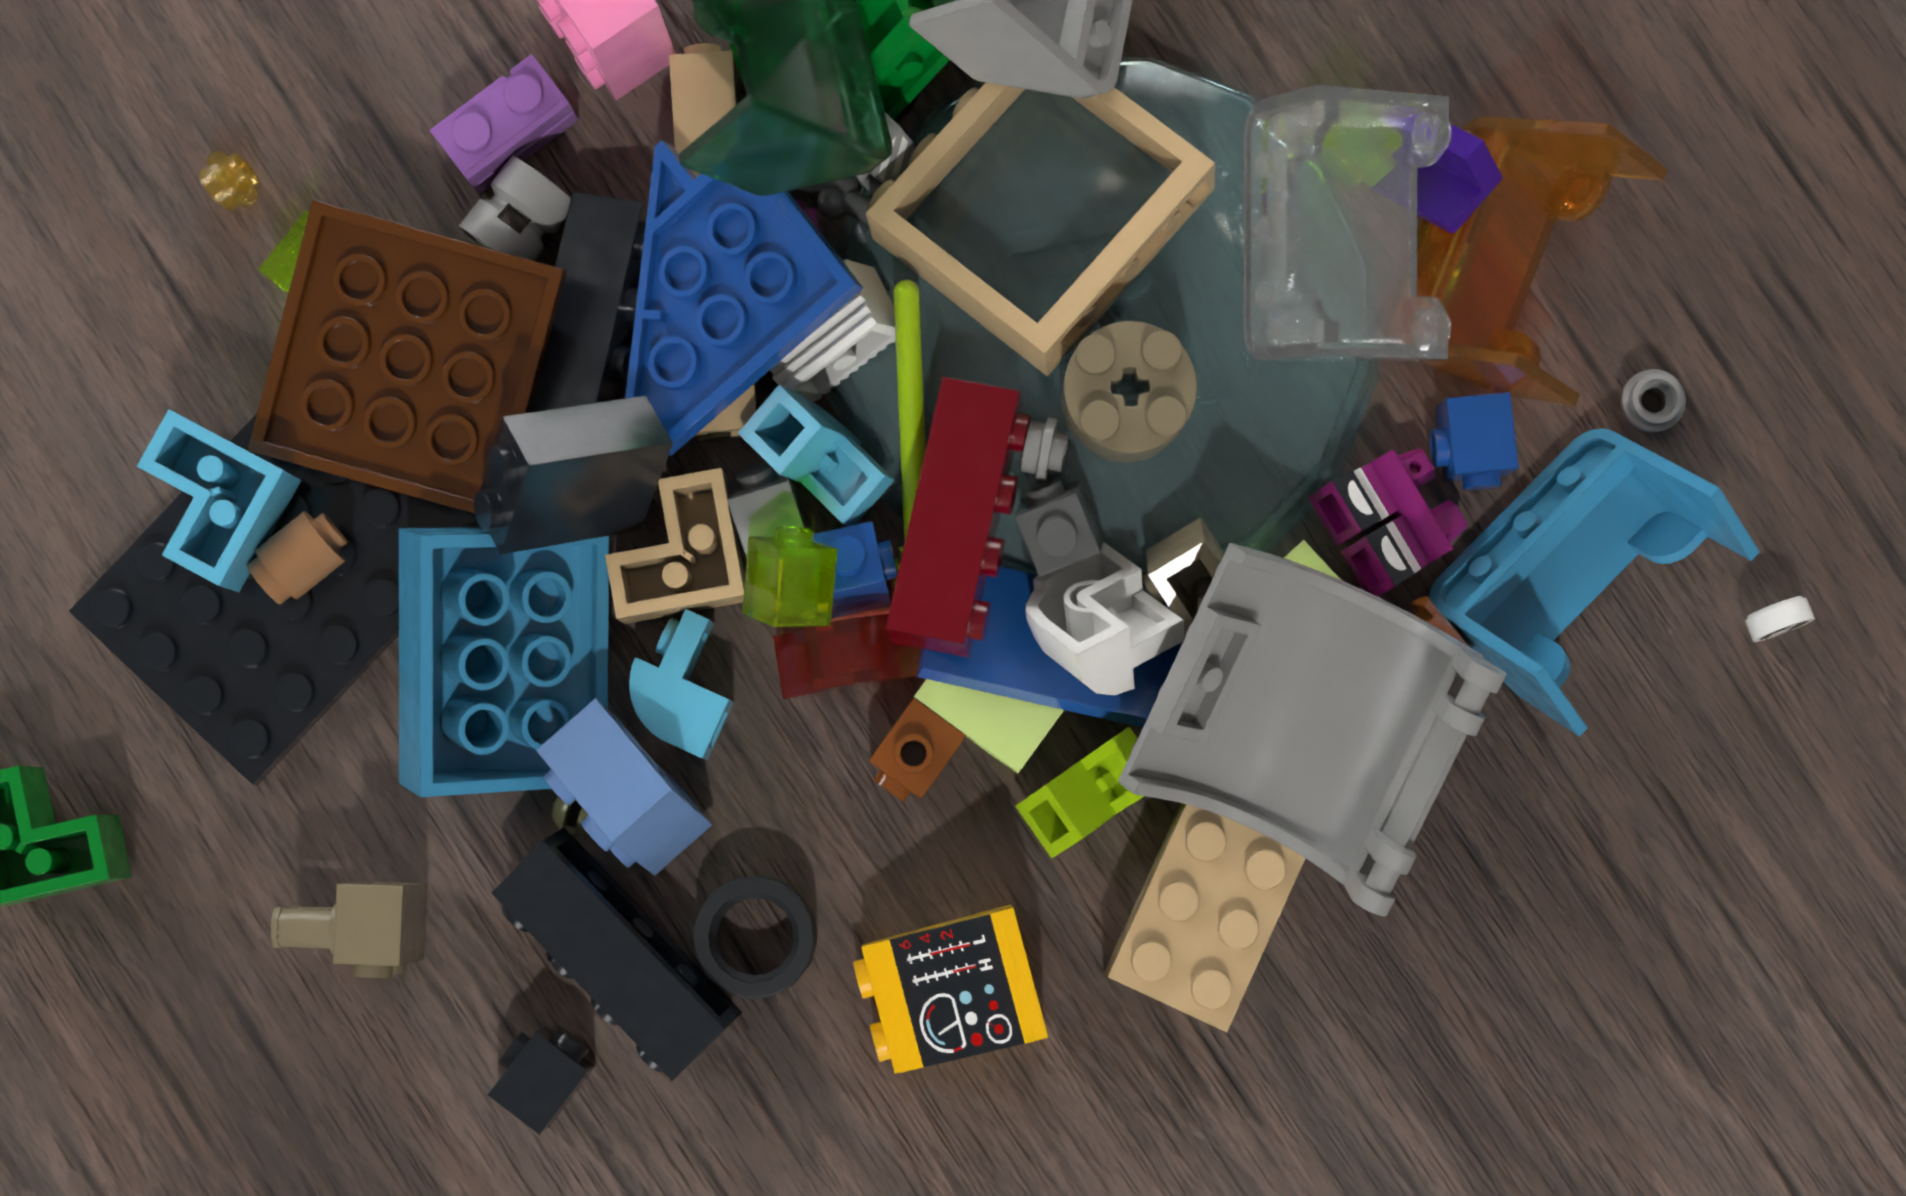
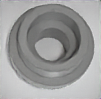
(1671, 396)
(1044, 449)

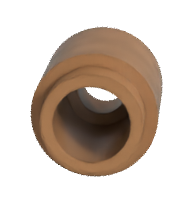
(298, 557)

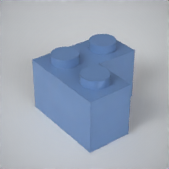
(627, 796)

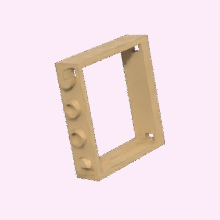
(1102, 282)

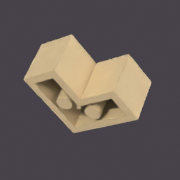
(697, 566)

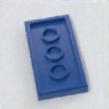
(1017, 668)

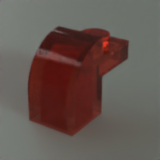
(841, 657)

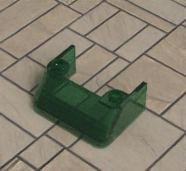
(808, 102)

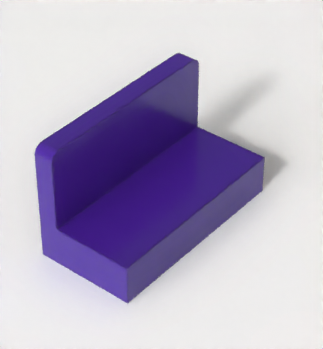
(1456, 182)

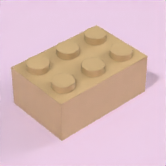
(1204, 915)

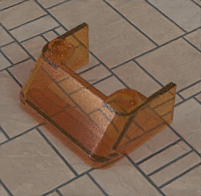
(1489, 263)

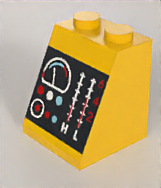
(951, 990)

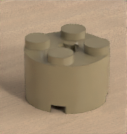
(1153, 364)

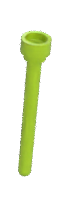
(909, 395)

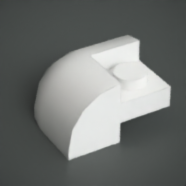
(1100, 621)

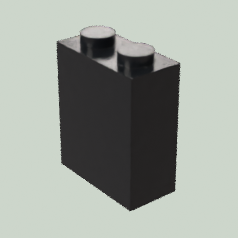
(571, 474)

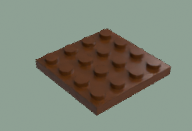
(402, 355)

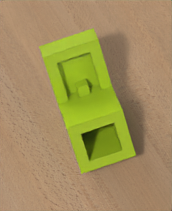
(1081, 796)

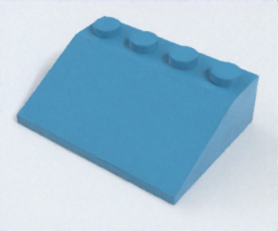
(494, 656)

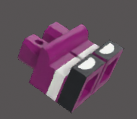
(1388, 494)

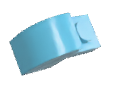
(817, 451)
(667, 700)

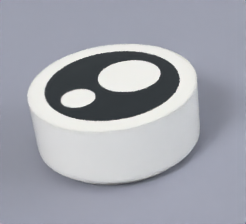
(1779, 618)

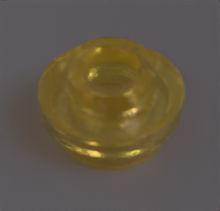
(229, 180)

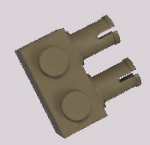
(370, 927)

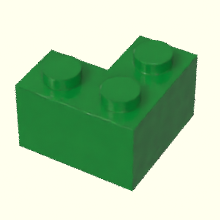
(49, 857)

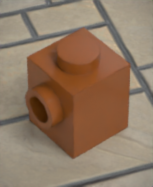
(915, 751)

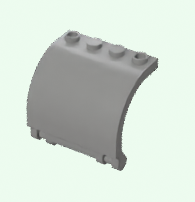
(1312, 718)

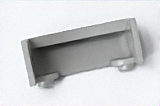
(1032, 44)

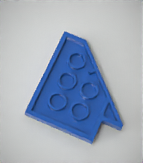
(722, 293)

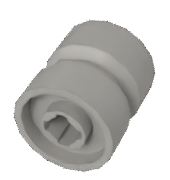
(529, 197)

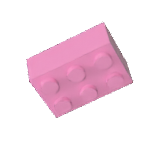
(612, 39)

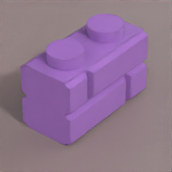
(504, 121)

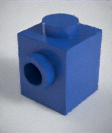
(1475, 440)
(860, 569)

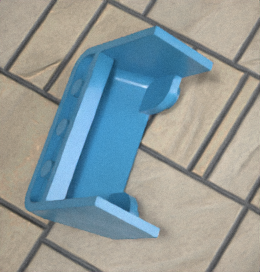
(1565, 545)

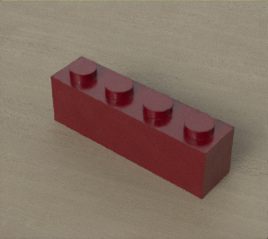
(957, 517)

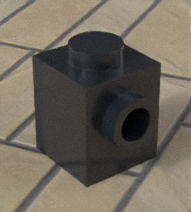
(541, 1076)

